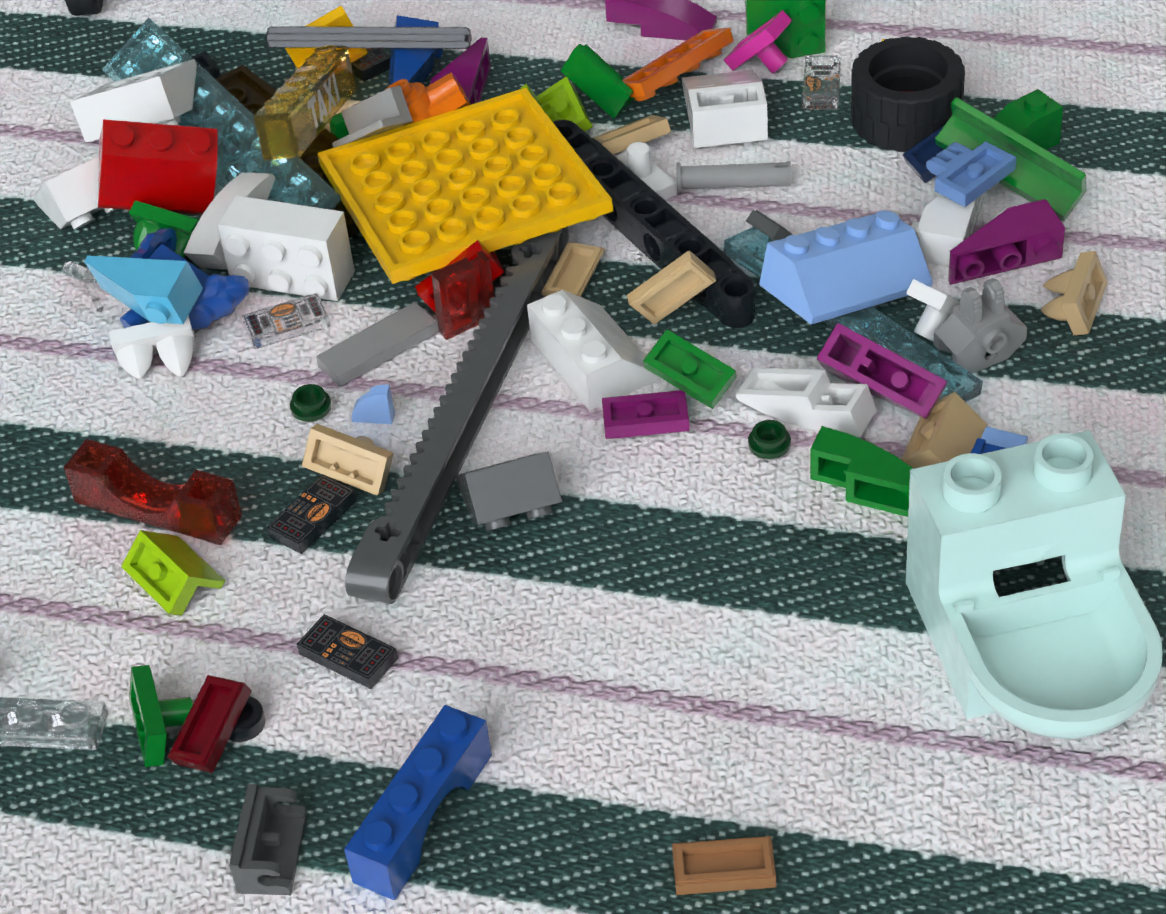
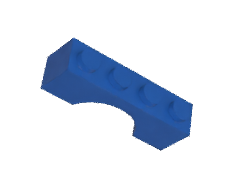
(392, 835)

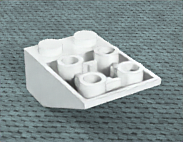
(726, 108)

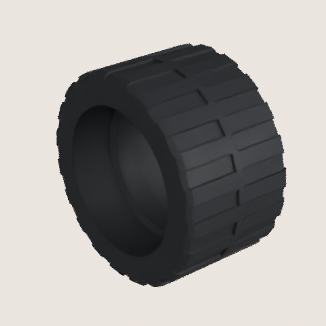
(900, 64)

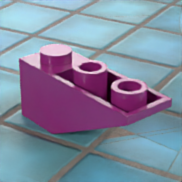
(1010, 241)

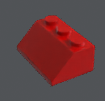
(157, 166)

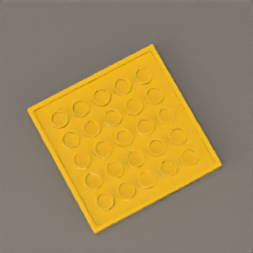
(461, 178)

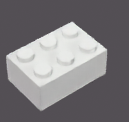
(287, 247)

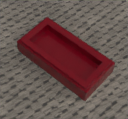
(209, 723)

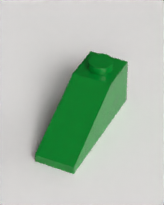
(1034, 118)

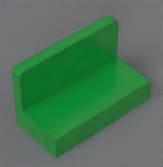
(597, 80)

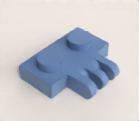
(969, 173)

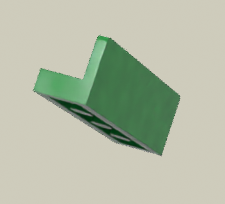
(1037, 171)

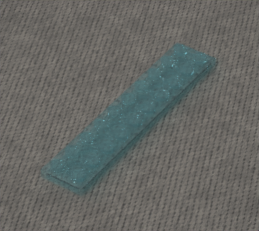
(218, 109)

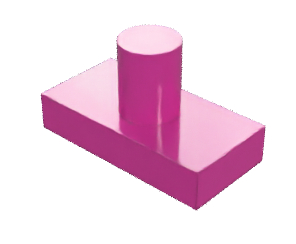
(761, 44)

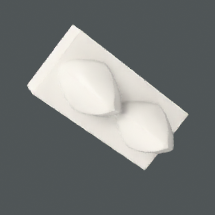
(137, 345)

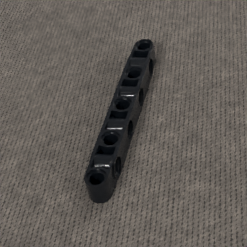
(662, 230)

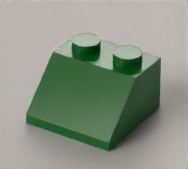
(805, 32)

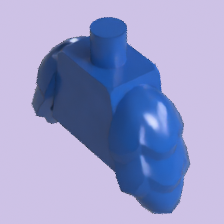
(219, 292)

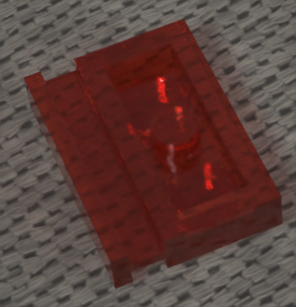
(462, 294)

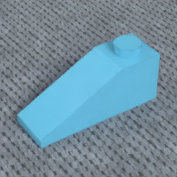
(151, 287)

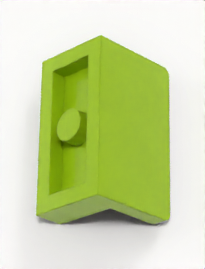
(168, 570)

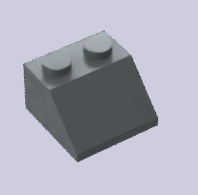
(510, 489)

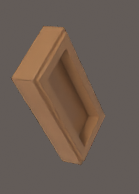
(724, 865)

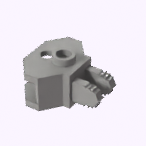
(979, 327)

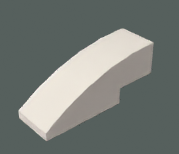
(205, 244)
(808, 399)

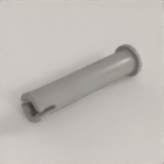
(733, 175)

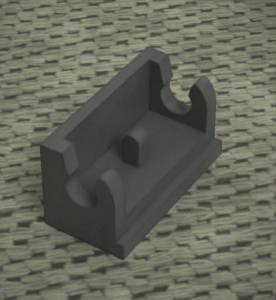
(267, 841)

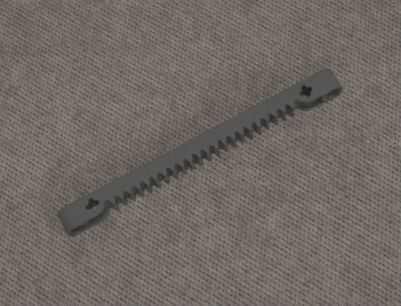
(396, 540)

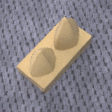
(1081, 293)

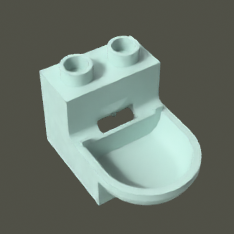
(1047, 657)

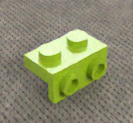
(562, 103)

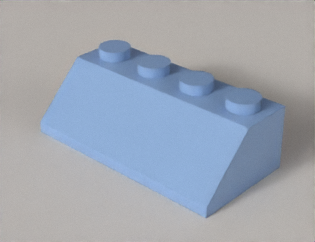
(844, 266)

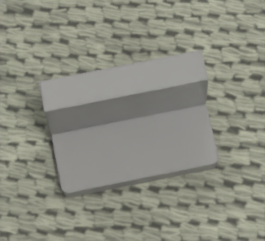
(375, 115)

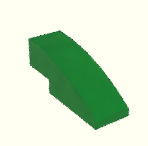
(865, 470)

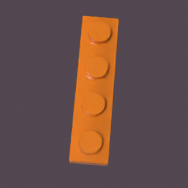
(679, 60)

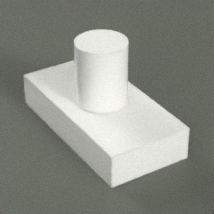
(638, 161)
(936, 311)

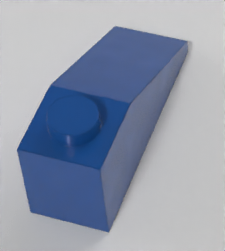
(412, 63)

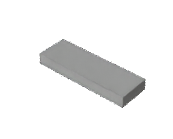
(377, 344)

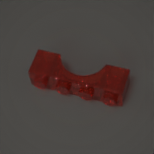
(109, 481)

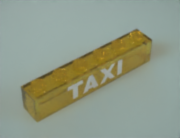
(305, 103)

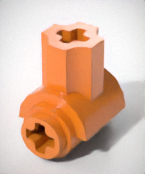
(434, 99)

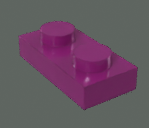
(645, 414)

